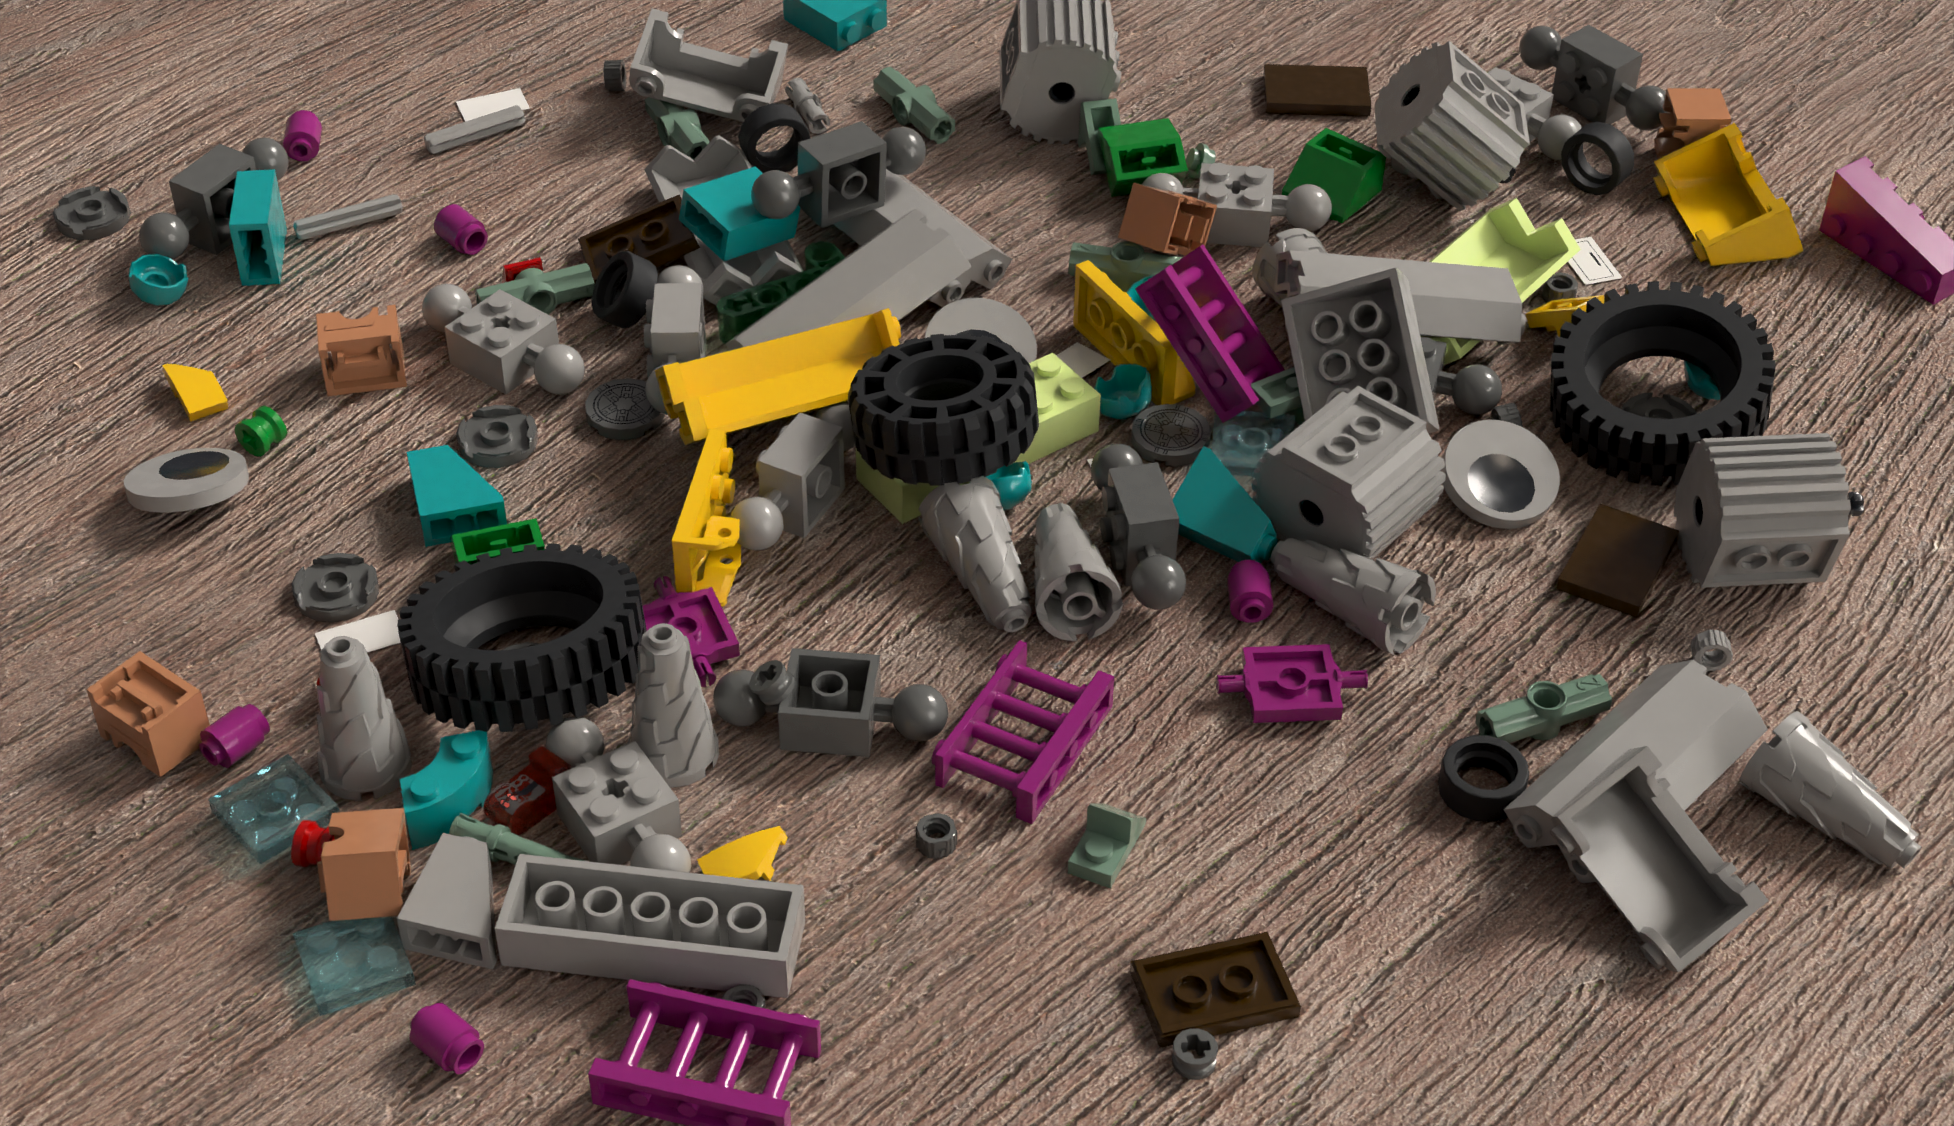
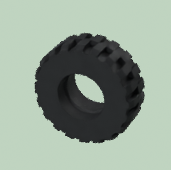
(943, 409)

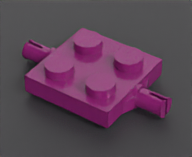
(698, 618)
(1292, 683)

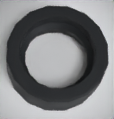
(760, 122)
(1612, 143)
(624, 289)
(1487, 753)

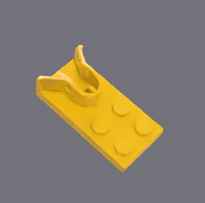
(1128, 334)
(703, 530)

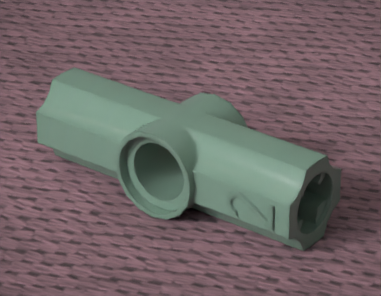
(914, 105)
(677, 126)
(1122, 263)
(546, 289)
(1545, 709)

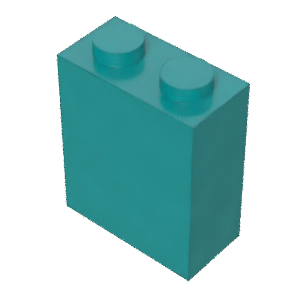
(837, 21)
(726, 219)
(258, 227)

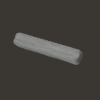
(474, 129)
(347, 217)

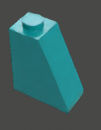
(451, 495)
(1221, 513)

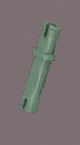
(500, 841)

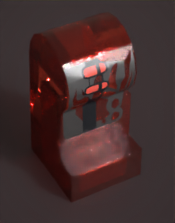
(528, 794)

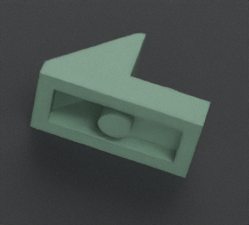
(1094, 116)
(1280, 395)
(1105, 844)

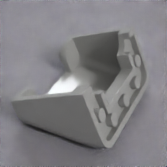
(701, 76)
(1654, 861)

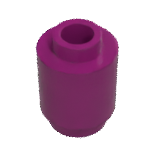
(302, 135)
(460, 229)
(1249, 591)
(233, 735)
(446, 1038)

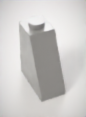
(452, 904)

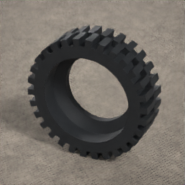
(1658, 325)
(512, 593)

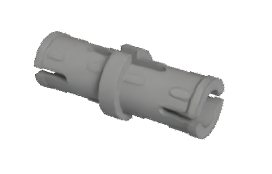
(807, 105)

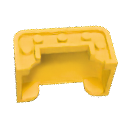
(1726, 201)

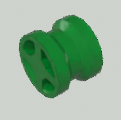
(260, 431)

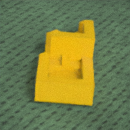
(196, 390)
(745, 857)

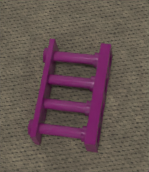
(1210, 331)
(1049, 759)
(691, 1101)

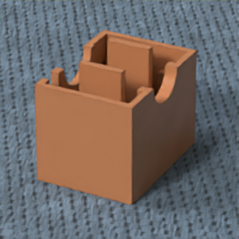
(1691, 116)
(1166, 220)
(361, 352)
(149, 712)
(365, 864)

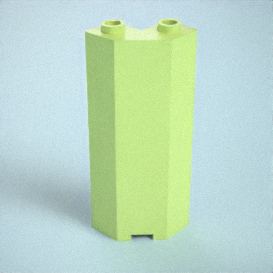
(1510, 241)

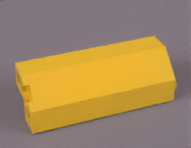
(773, 376)

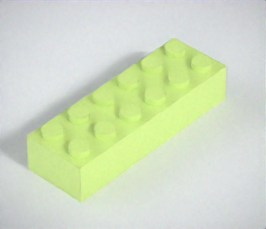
(1065, 413)

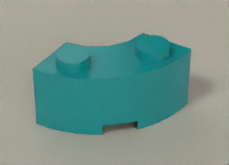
(450, 785)

